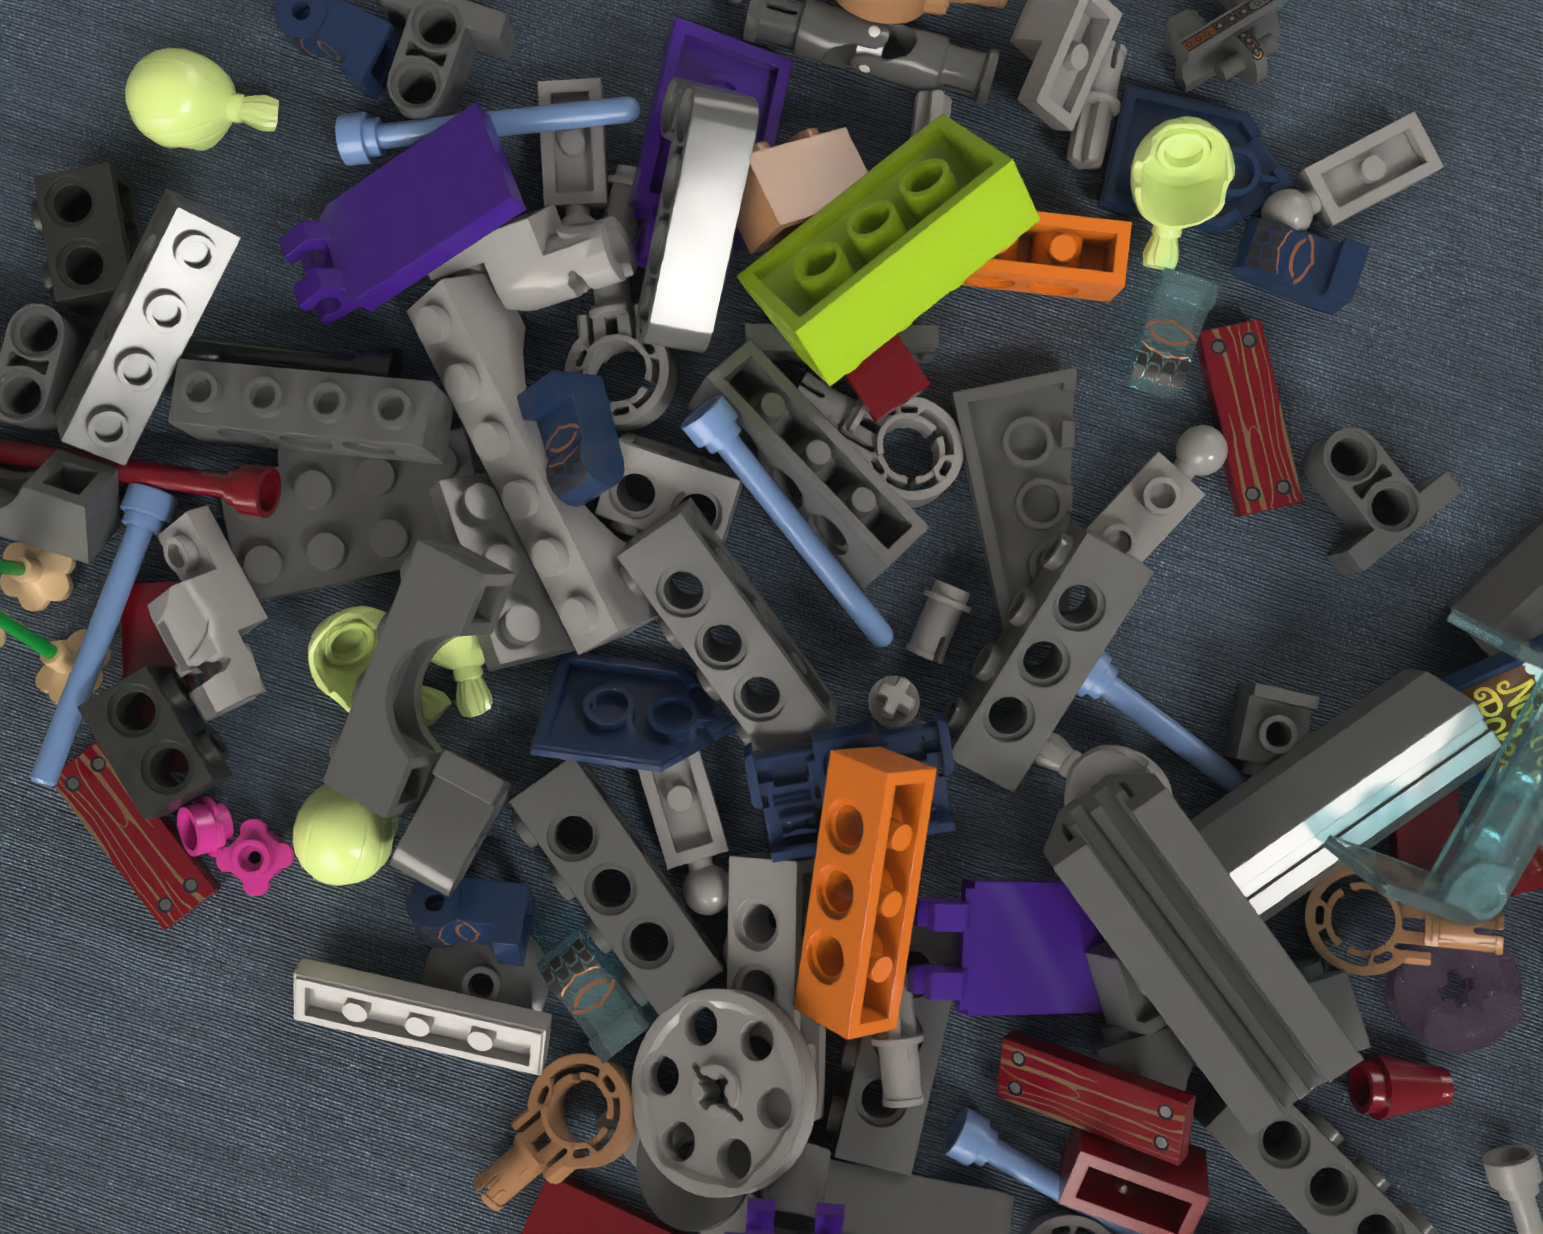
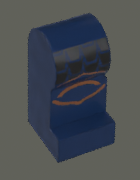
(345, 34)
(1299, 264)
(576, 434)
(475, 913)

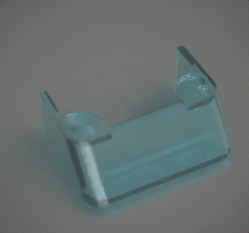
(1497, 827)

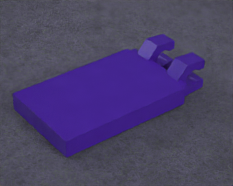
(715, 60)
(405, 218)
(1016, 949)

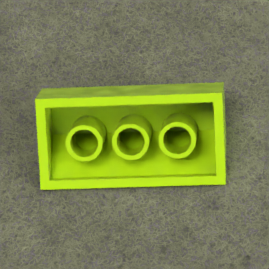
(890, 246)

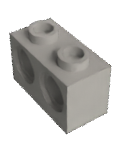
(674, 476)

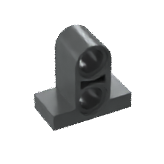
(442, 65)
(1352, 497)
(451, 822)

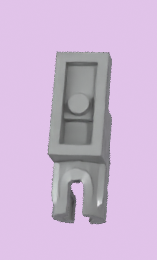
(1066, 50)
(543, 262)
(208, 615)

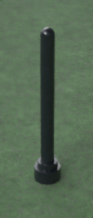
(376, 361)

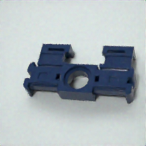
(794, 772)

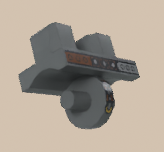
(1226, 45)

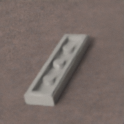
(421, 1016)

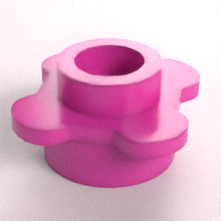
(273, 852)

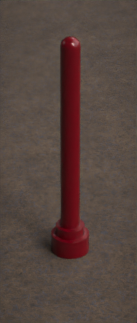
(250, 489)

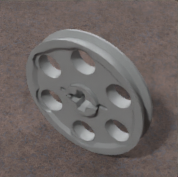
(749, 1087)

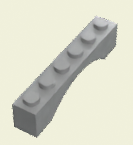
(481, 365)

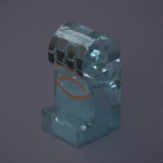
(1168, 332)
(594, 994)

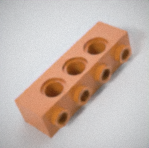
(1062, 259)
(864, 890)

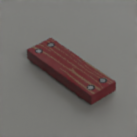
(1249, 417)
(142, 850)
(1096, 1097)

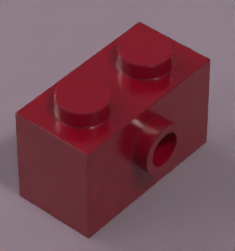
(1132, 1185)

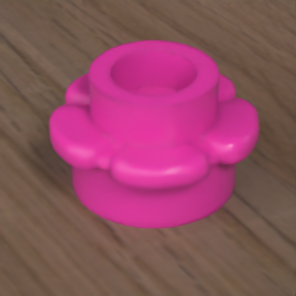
(204, 827)

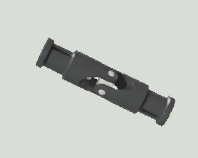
(844, 40)

